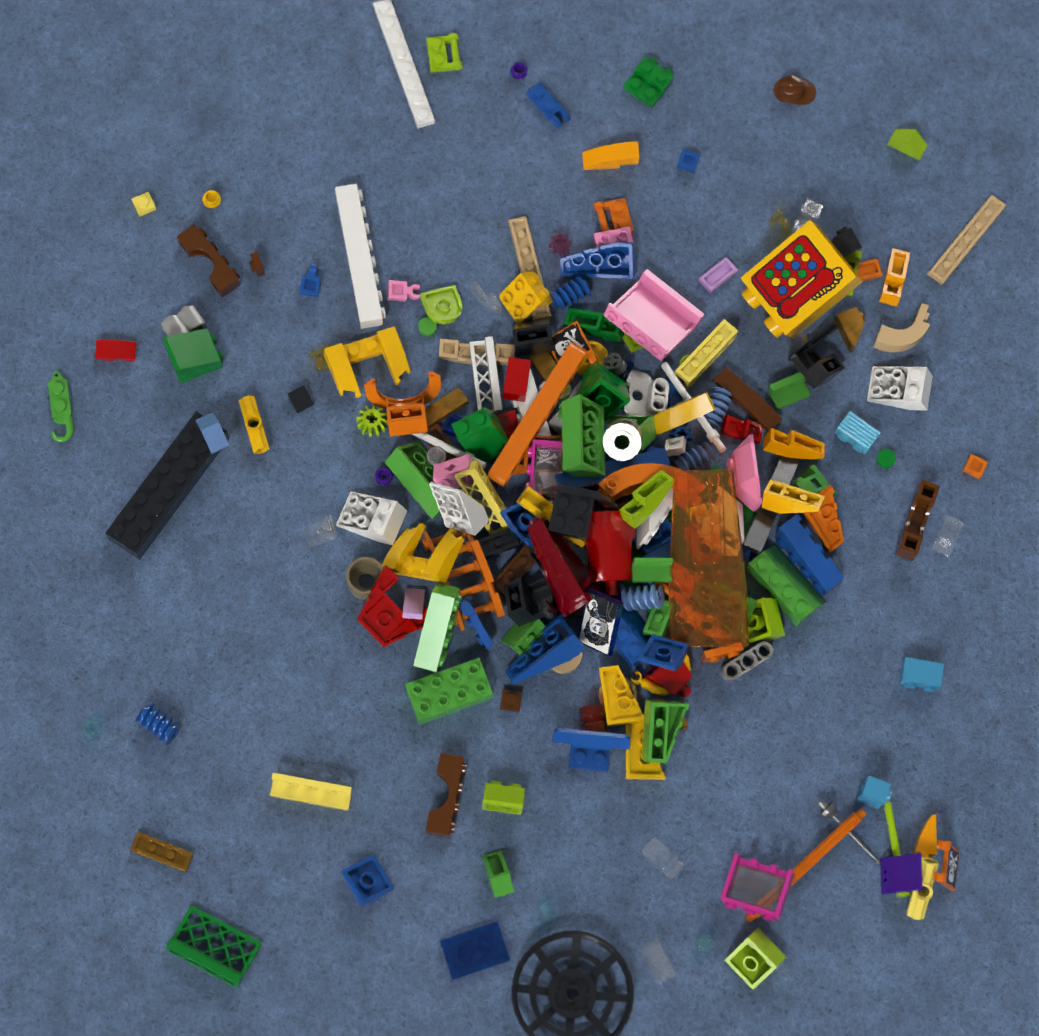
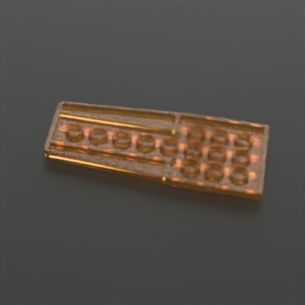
(707, 563)

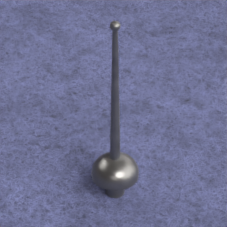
(829, 811)

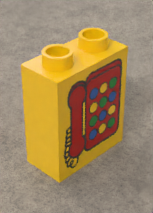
(799, 281)

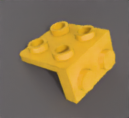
(524, 296)

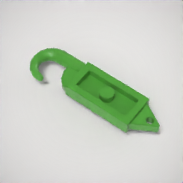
(61, 405)

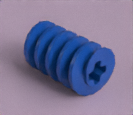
(570, 292)
(158, 724)

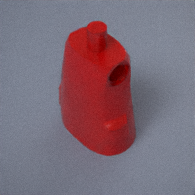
(610, 550)

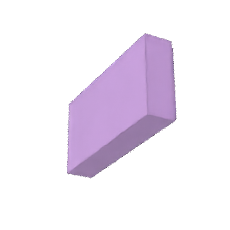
(718, 275)
(413, 603)

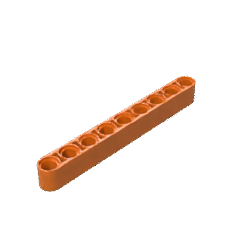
(537, 414)

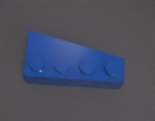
(808, 556)

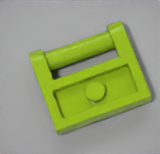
(438, 55)

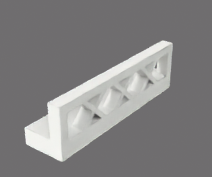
(492, 373)

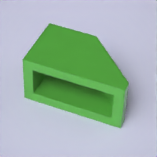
(498, 873)

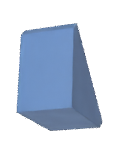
(212, 432)

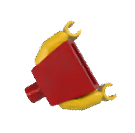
(666, 681)

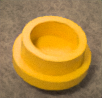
(211, 199)

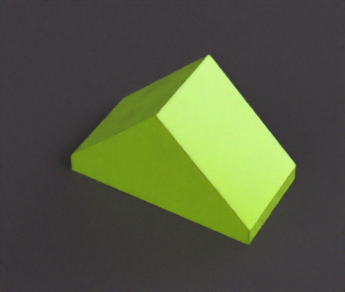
(908, 142)

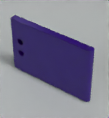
(901, 874)

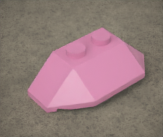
(746, 475)

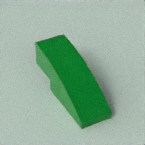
(594, 324)

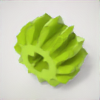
(365, 418)

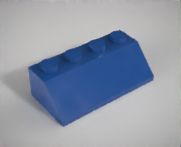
(630, 635)

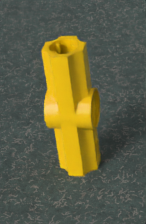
(256, 434)

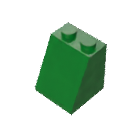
(193, 354)
(604, 389)
(481, 434)

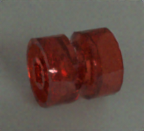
(592, 718)

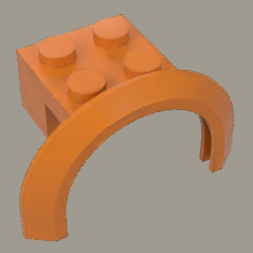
(408, 414)

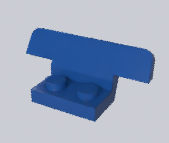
(590, 748)

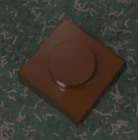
(256, 265)
(510, 700)

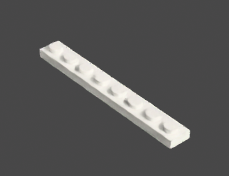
(403, 63)

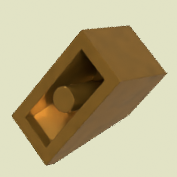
(851, 326)

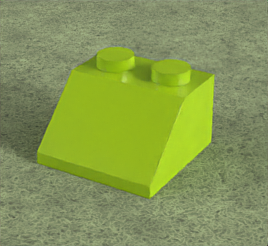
(765, 622)
(503, 798)
(755, 958)

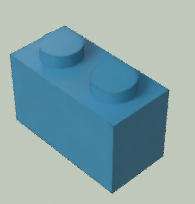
(921, 674)
(874, 792)

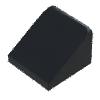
(300, 399)

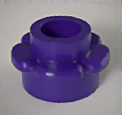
(518, 66)
(383, 472)

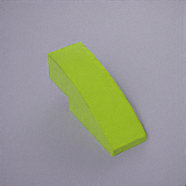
(646, 499)

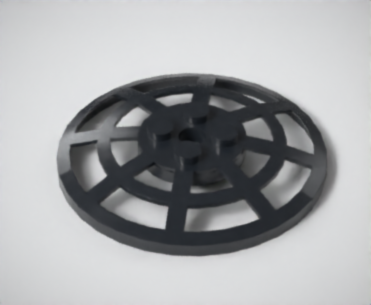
(572, 978)

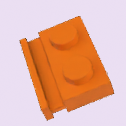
(716, 654)

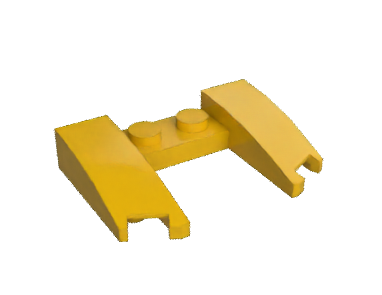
(342, 356)
(437, 568)

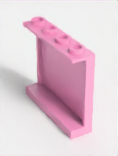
(654, 315)

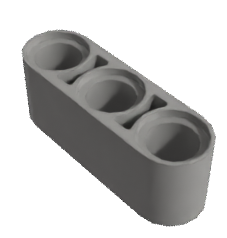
(754, 656)

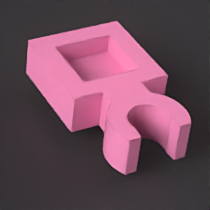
(399, 291)

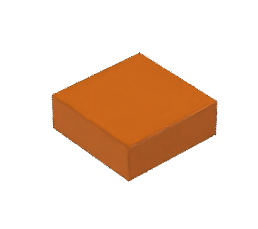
(975, 466)

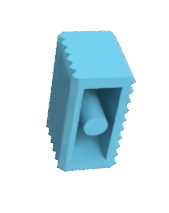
(857, 433)

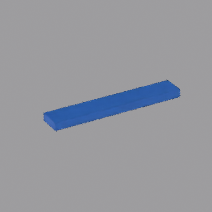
(657, 457)

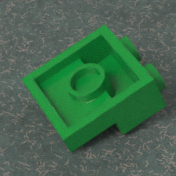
(649, 81)

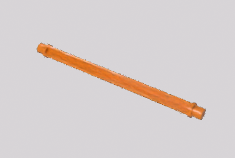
(822, 849)

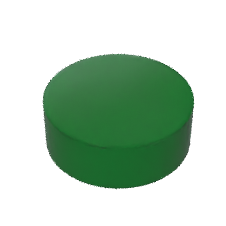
(885, 458)

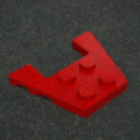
(382, 616)

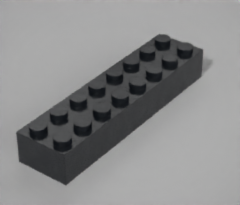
(163, 490)

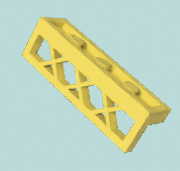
(706, 353)
(488, 492)
(308, 791)

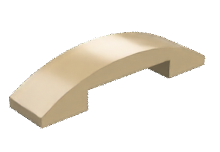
(459, 352)

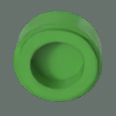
(427, 327)

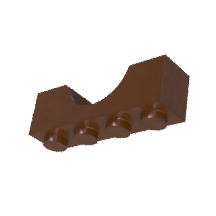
(195, 244)
(916, 520)
(440, 820)

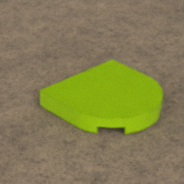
(442, 304)

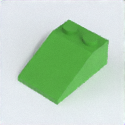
(647, 427)

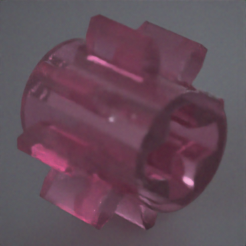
(556, 246)

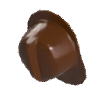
(794, 90)

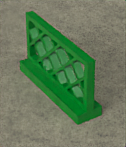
(205, 962)

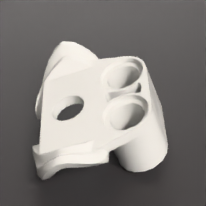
(643, 384)

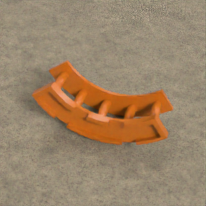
(629, 479)
(479, 563)

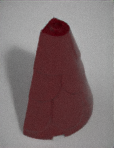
(562, 568)

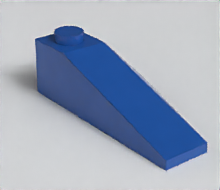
(604, 261)
(517, 521)
(552, 649)

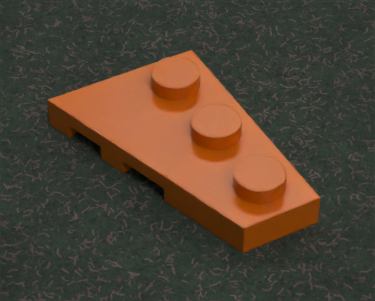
(826, 522)

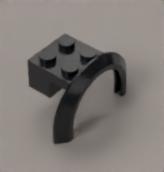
(809, 363)
(574, 510)
(530, 601)

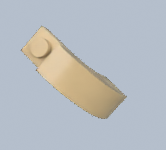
(901, 340)

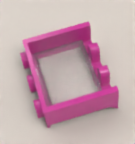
(545, 463)
(757, 888)

